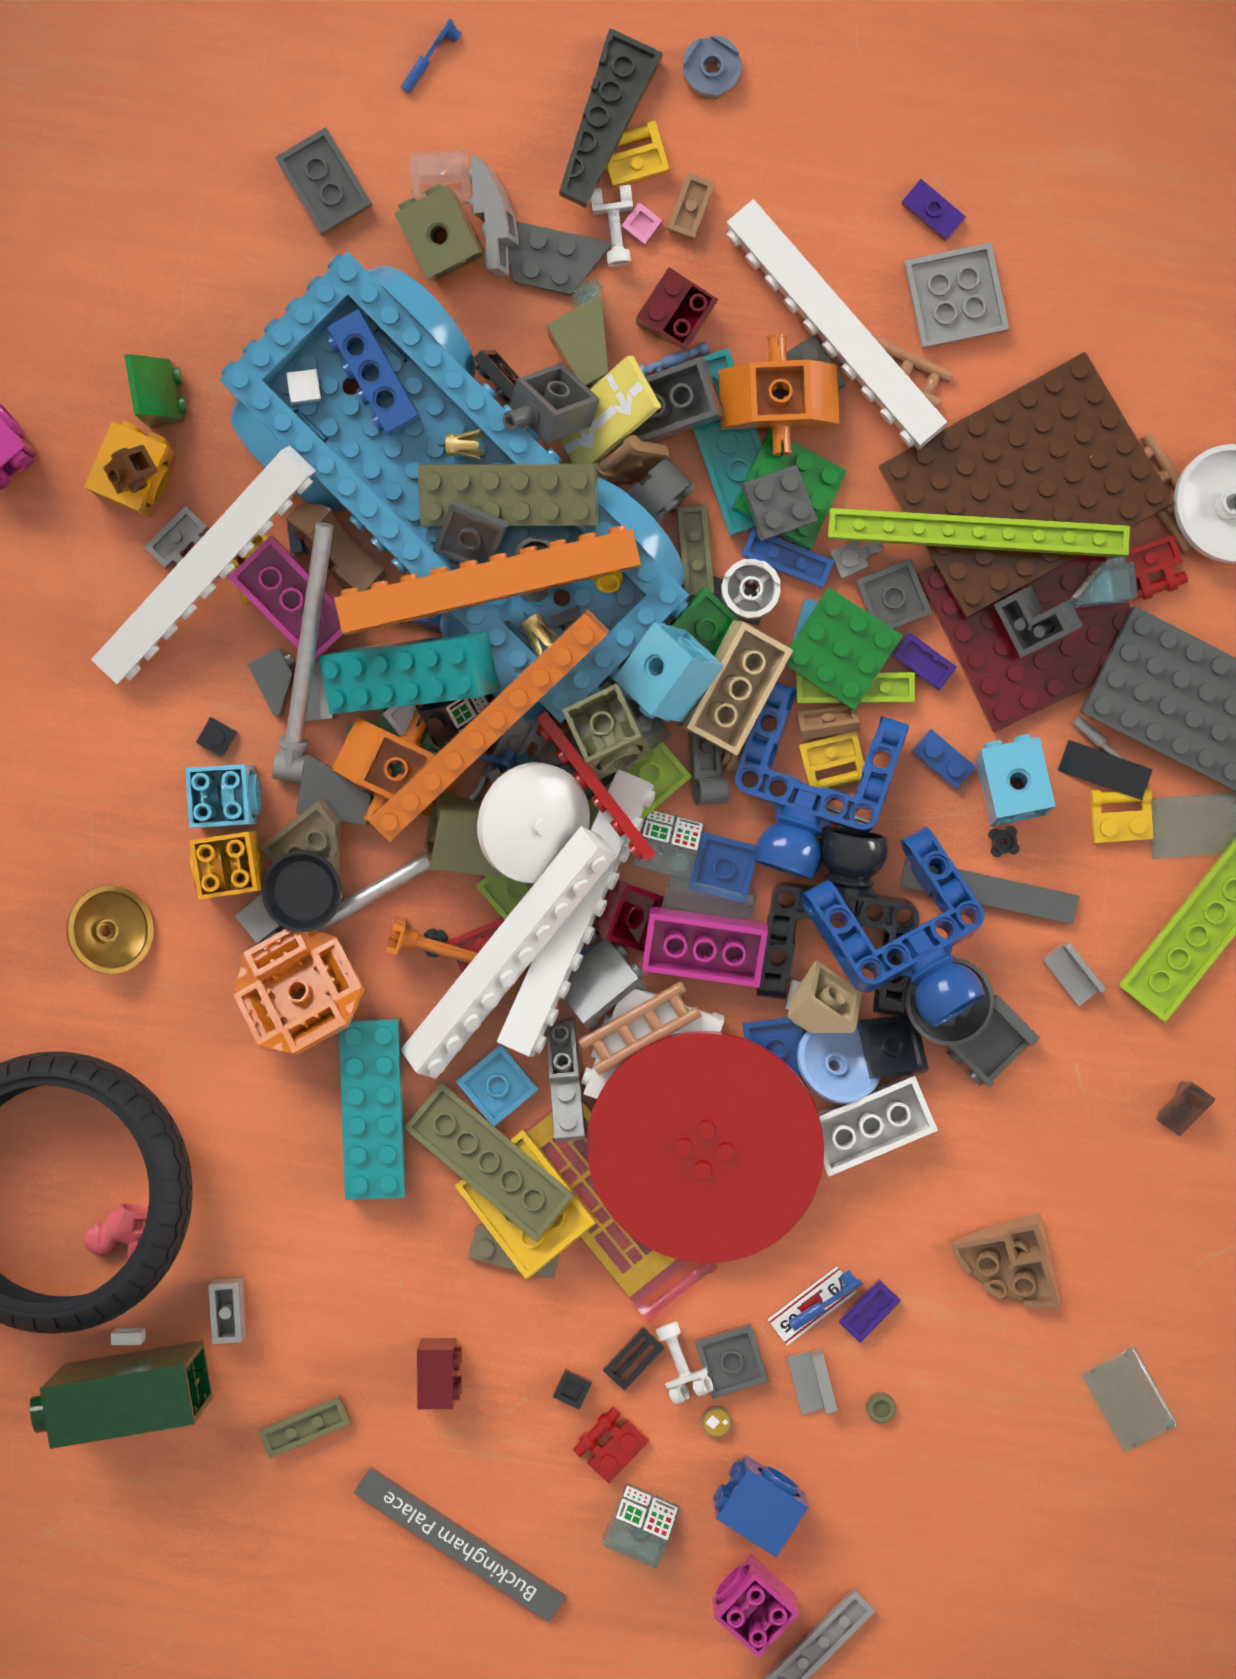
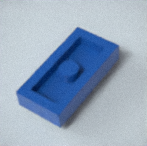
(943, 759)

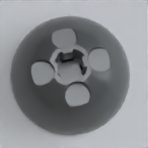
(964, 1026)

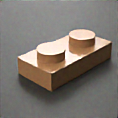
(690, 206)
(827, 721)

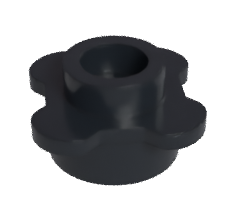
(1010, 836)

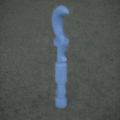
(674, 359)

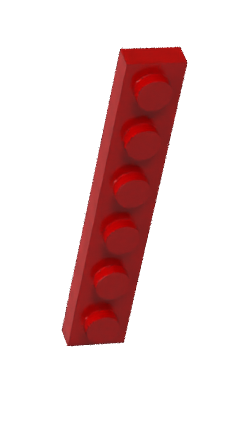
(586, 778)

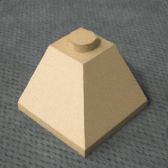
(825, 1002)

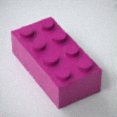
(278, 589)
(704, 946)

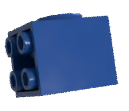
(760, 1504)

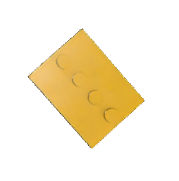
(518, 1245)

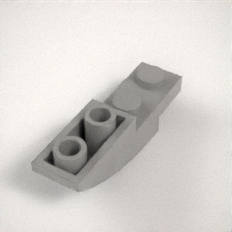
(495, 209)
(565, 1081)

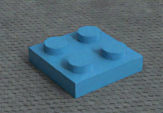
(497, 1085)

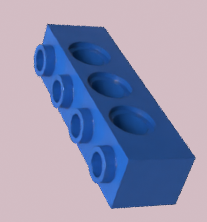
(356, 328)

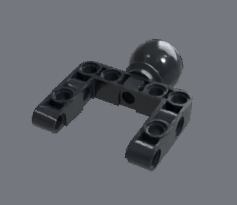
(851, 864)

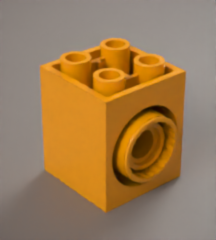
(130, 436)
(226, 864)

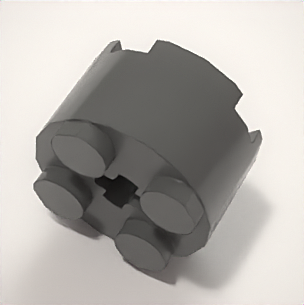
(662, 489)

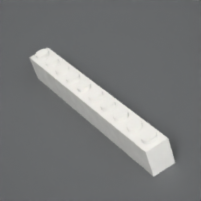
(835, 325)
(204, 564)
(508, 952)
(552, 966)

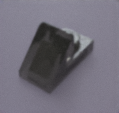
(1185, 1107)

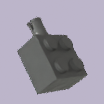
(551, 403)

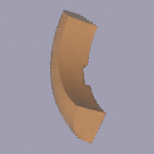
(346, 559)

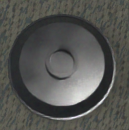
(301, 891)

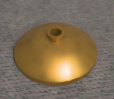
(127, 926)

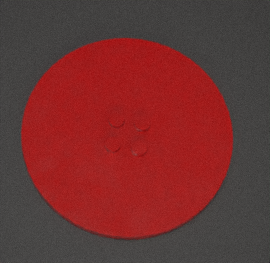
(705, 1147)

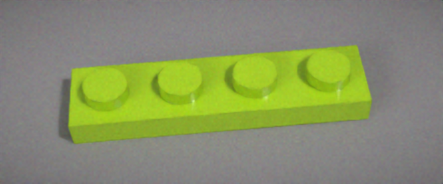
(884, 689)

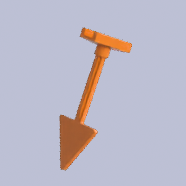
(411, 939)

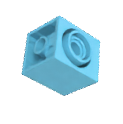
(667, 673)
(1018, 762)
(223, 795)

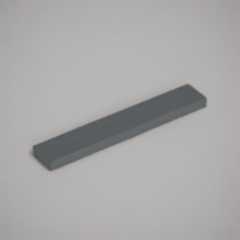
(1008, 894)

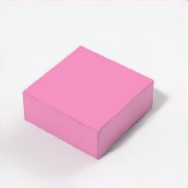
(641, 224)

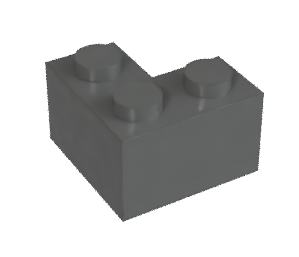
(1031, 626)

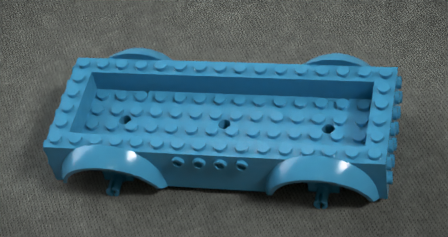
(379, 472)

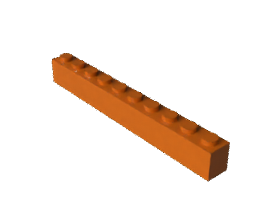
(487, 581)
(489, 725)

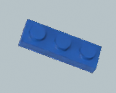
(789, 558)

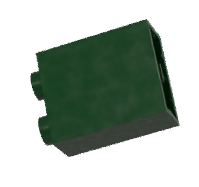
(123, 1395)

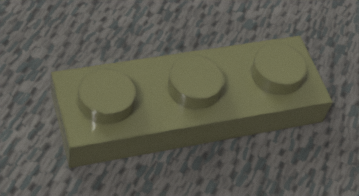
(695, 548)
(304, 1426)

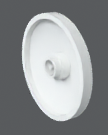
(1208, 503)
(530, 819)

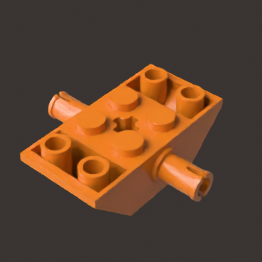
(749, 389)
(371, 751)

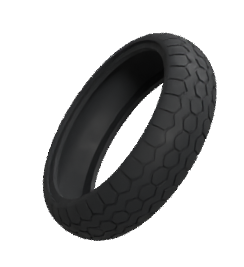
(168, 1181)

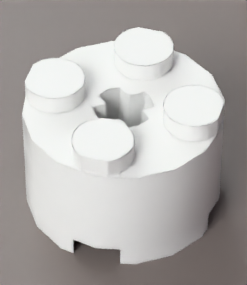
(766, 593)

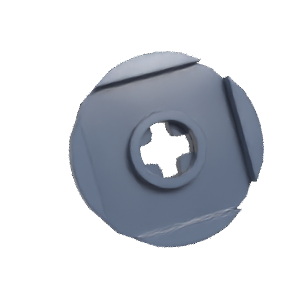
(710, 49)

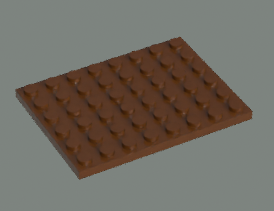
(1033, 455)

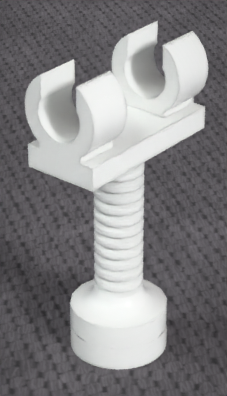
(618, 255)
(677, 1389)

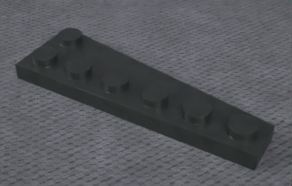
(615, 93)

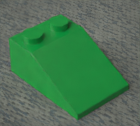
(155, 390)

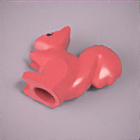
(121, 1226)

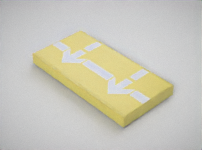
(622, 408)

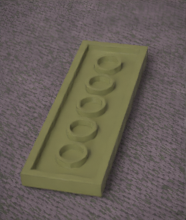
(513, 492)
(489, 1162)

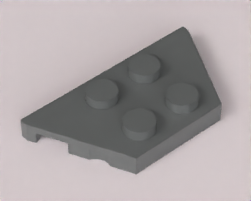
(553, 258)

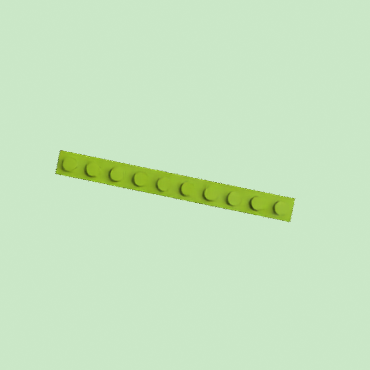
(979, 532)

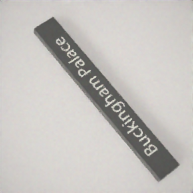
(460, 1544)

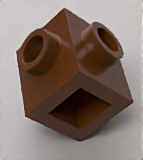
(130, 469)

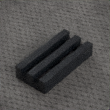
(650, 1339)

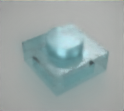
(586, 292)

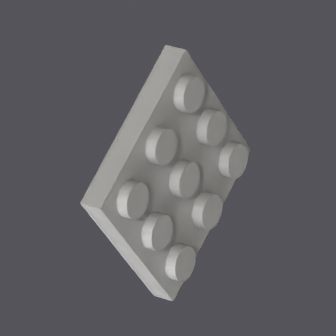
(956, 295)

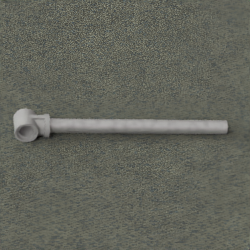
(290, 759)
(379, 889)

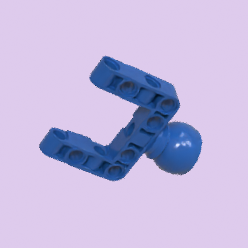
(801, 811)
(922, 954)

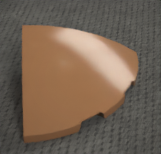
(1012, 1261)

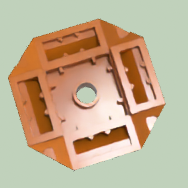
(274, 974)

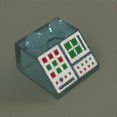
(1107, 585)
(674, 842)
(640, 1525)

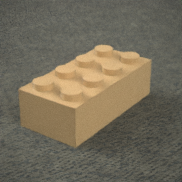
(740, 689)

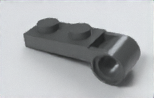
(706, 772)

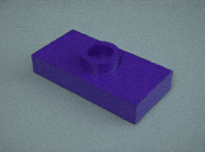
(933, 209)
(923, 661)
(869, 1310)

